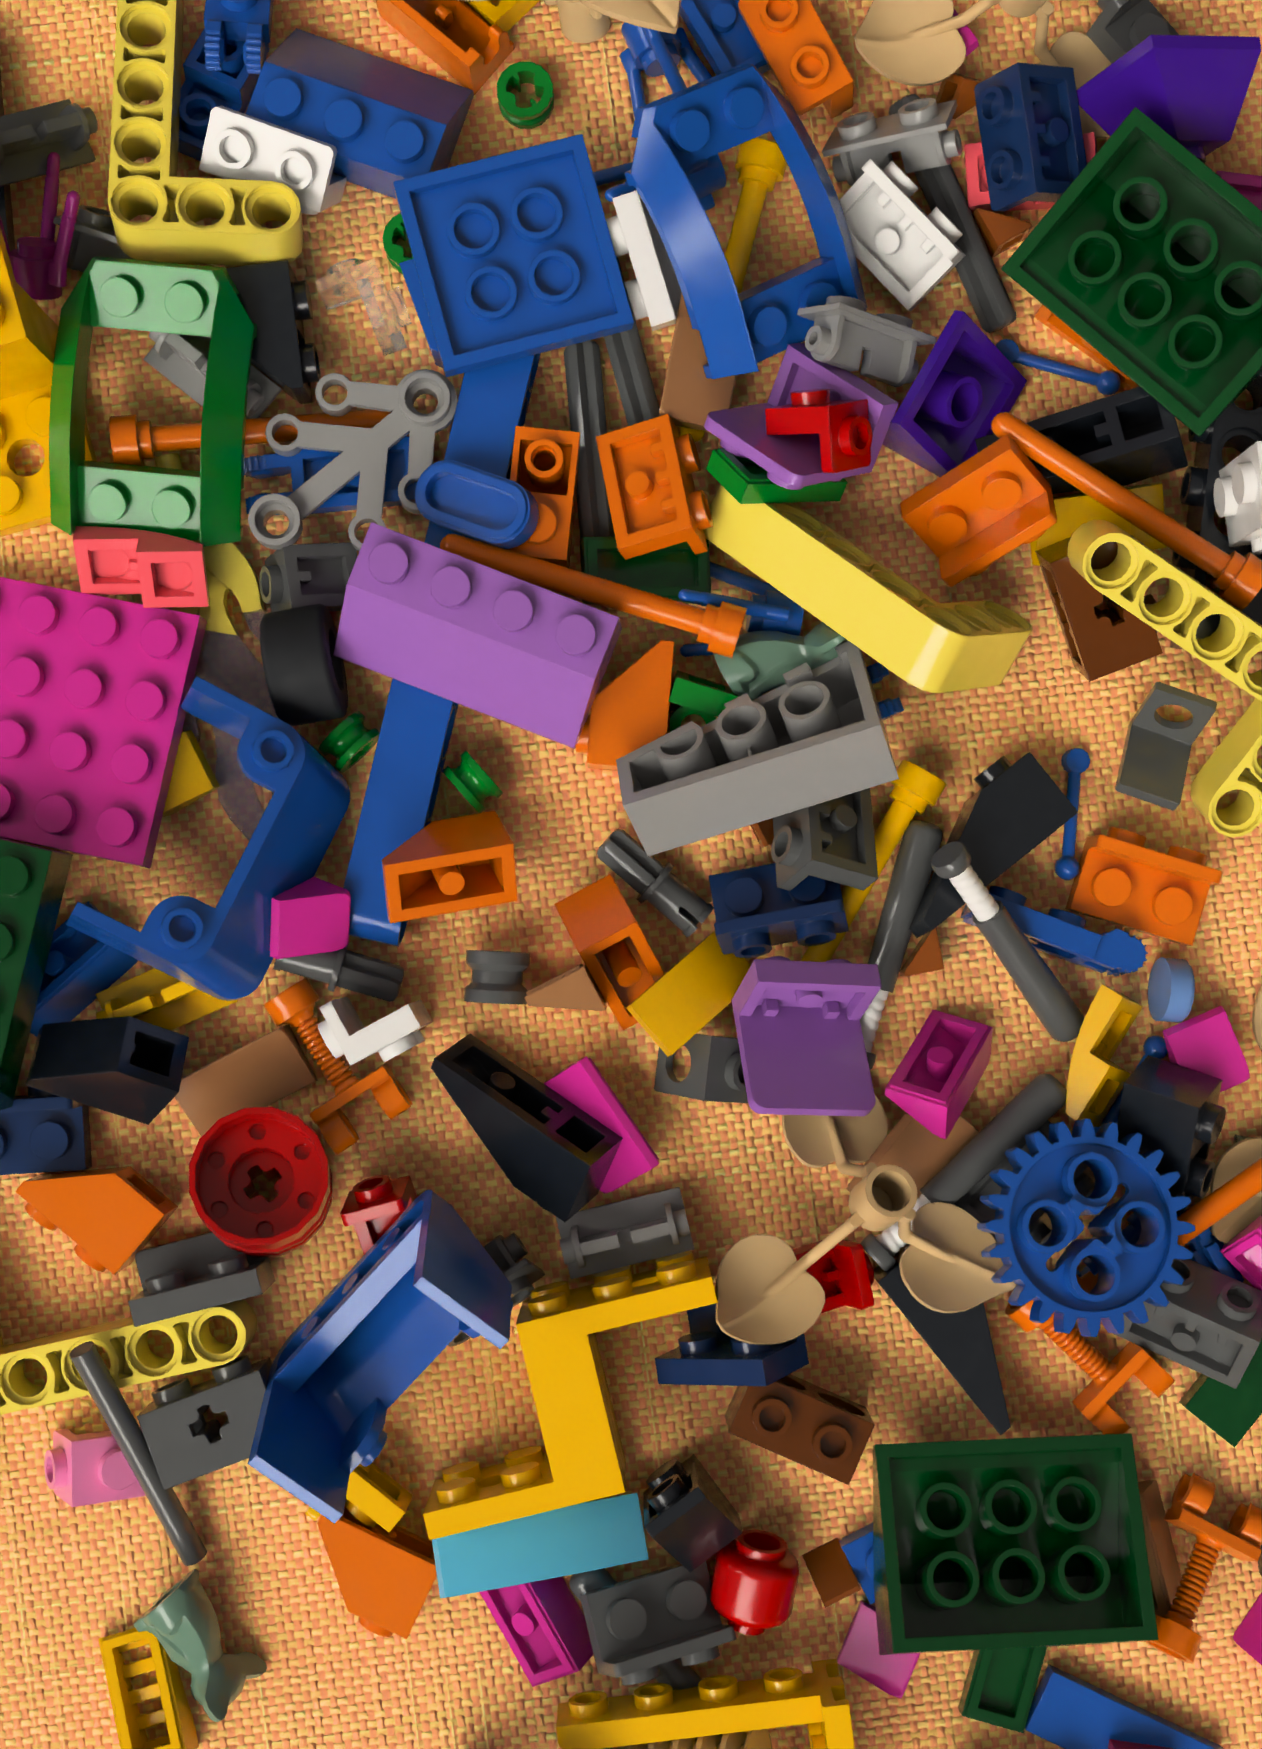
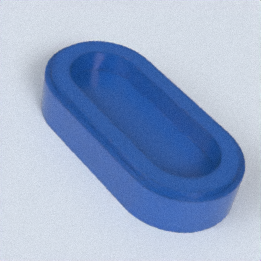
(477, 504)

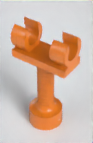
(296, 1009)
(1106, 1374)
(1242, 1541)

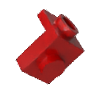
(841, 427)
(376, 1205)
(843, 1274)

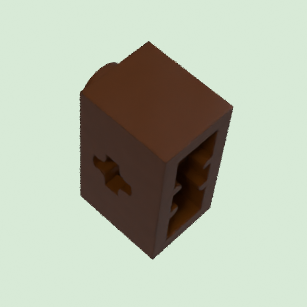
(1095, 638)

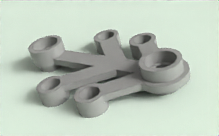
(360, 450)

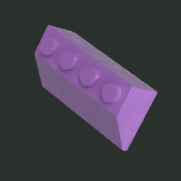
(474, 635)

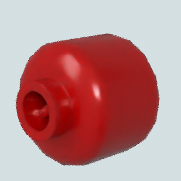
(755, 1582)

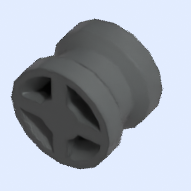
(496, 977)

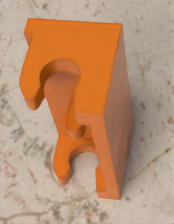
(451, 37)

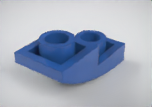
(208, 89)

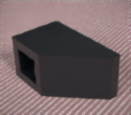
(278, 307)
(110, 1065)
(1178, 1115)
(688, 1512)

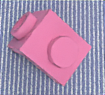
(89, 1469)

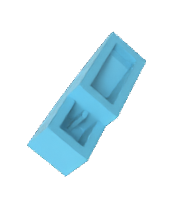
(542, 1546)

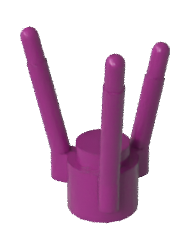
(39, 261)

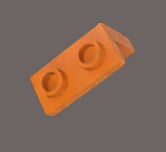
(800, 54)
(653, 487)
(981, 510)
(1142, 886)

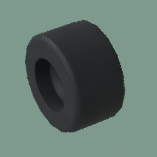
(300, 666)

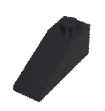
(1119, 435)
(999, 827)
(530, 1130)
(958, 1340)

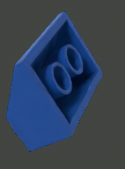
(374, 111)

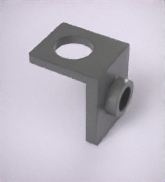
(1159, 749)
(713, 1073)

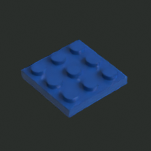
(513, 255)

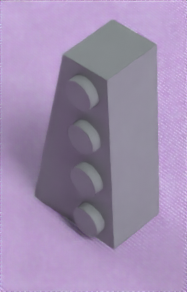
(760, 757)

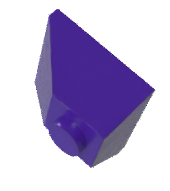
(1179, 82)

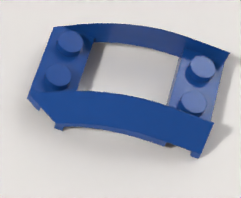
(698, 125)

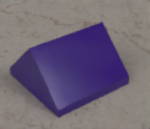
(954, 398)

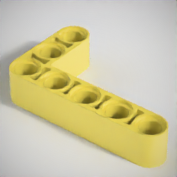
(154, 186)
(867, 603)
(1227, 651)
(128, 1352)

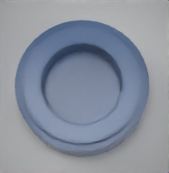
(1170, 990)

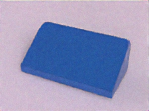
(75, 973)

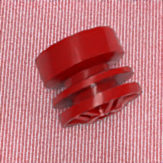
(240, 1150)

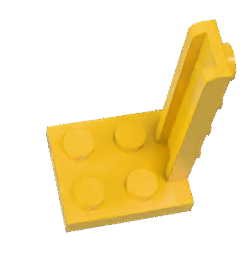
(712, 1708)

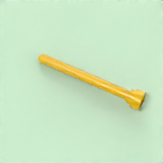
(759, 168)
(911, 795)

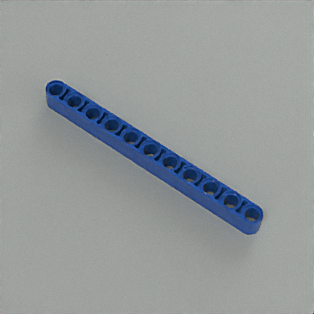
(415, 722)

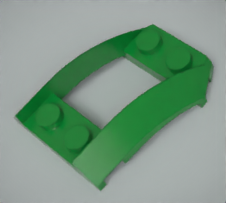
(153, 499)

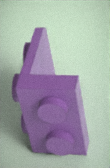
(796, 458)
(805, 1036)

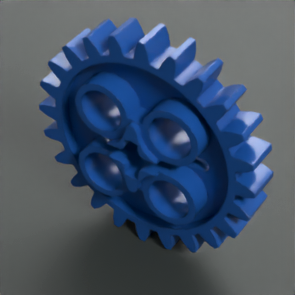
(1125, 1271)

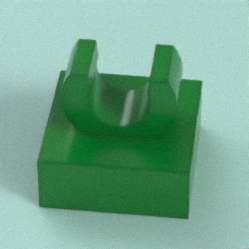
(697, 697)

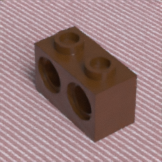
(802, 1424)

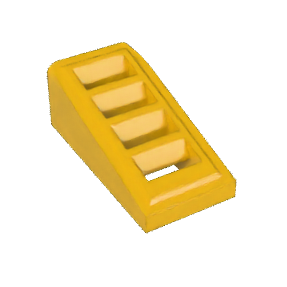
(124, 1699)

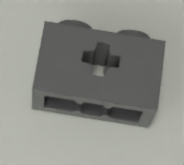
(180, 1437)

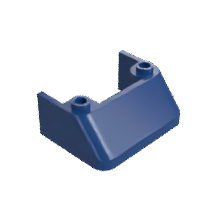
(229, 945)
(369, 1345)

